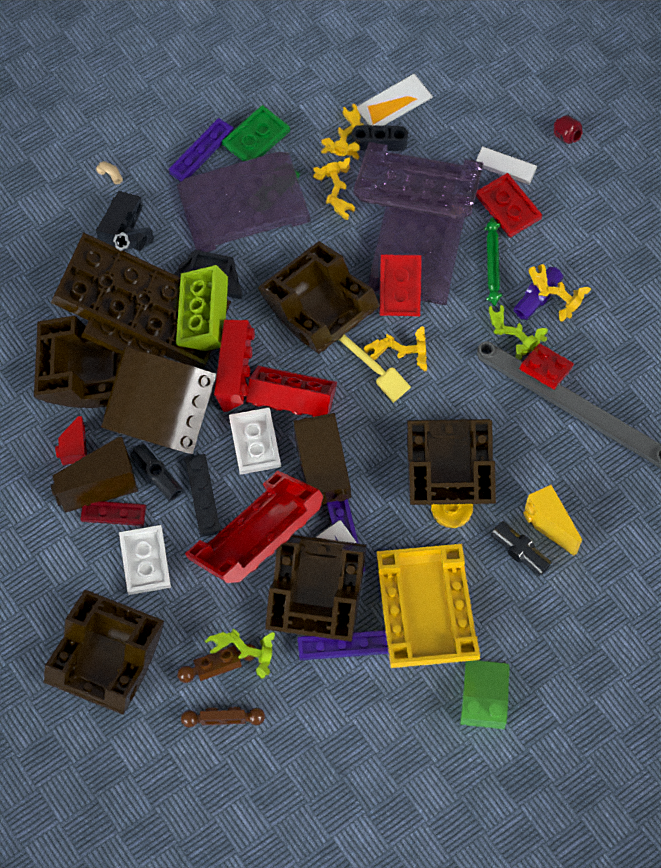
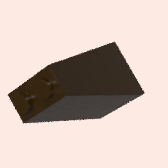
(322, 457)
(95, 477)

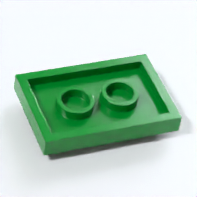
(256, 135)

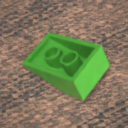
(485, 694)

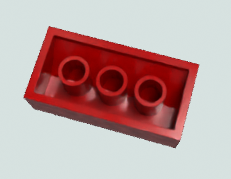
(233, 363)
(291, 391)

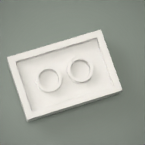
(254, 441)
(144, 560)

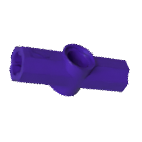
(532, 300)

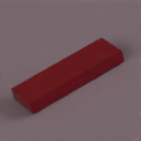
(114, 513)

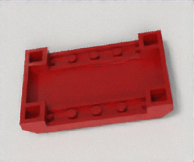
(258, 529)

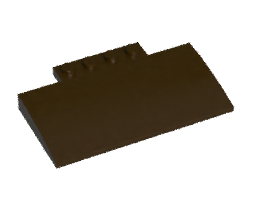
(125, 302)

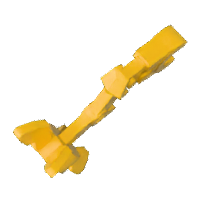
(341, 147)
(332, 170)
(572, 302)
(380, 346)

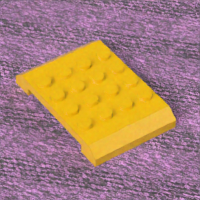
(426, 606)

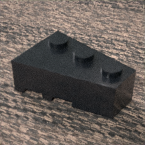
(121, 214)

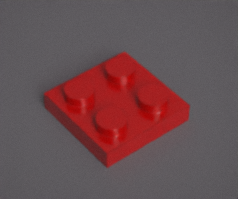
(546, 366)

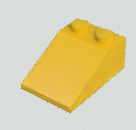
(551, 519)

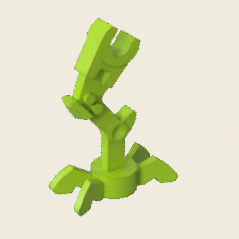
(529, 343)
(264, 654)

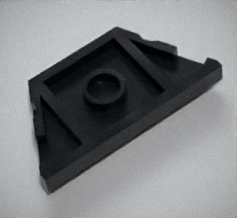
(202, 259)

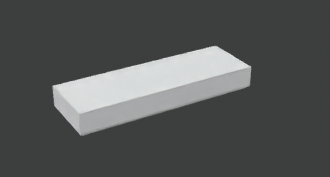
(503, 164)

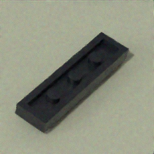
(202, 495)

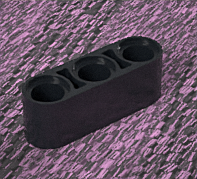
(389, 136)

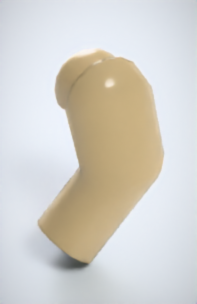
(105, 167)

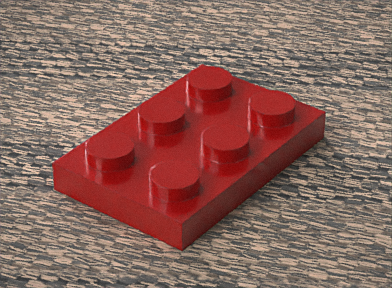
(509, 205)
(400, 285)

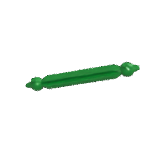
(493, 261)

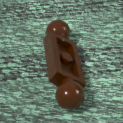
(213, 664)
(231, 716)

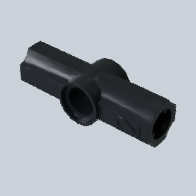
(133, 238)
(163, 481)
(521, 548)

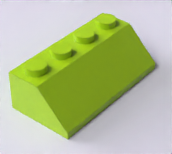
(202, 308)

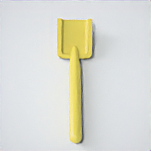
(389, 382)

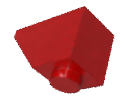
(72, 443)

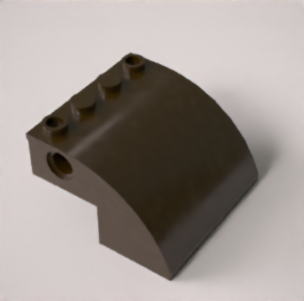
(318, 297)
(72, 368)
(158, 400)
(450, 462)
(316, 587)
(103, 651)

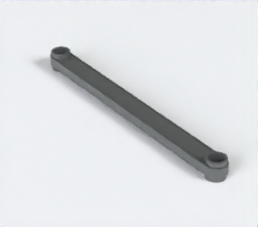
(573, 404)

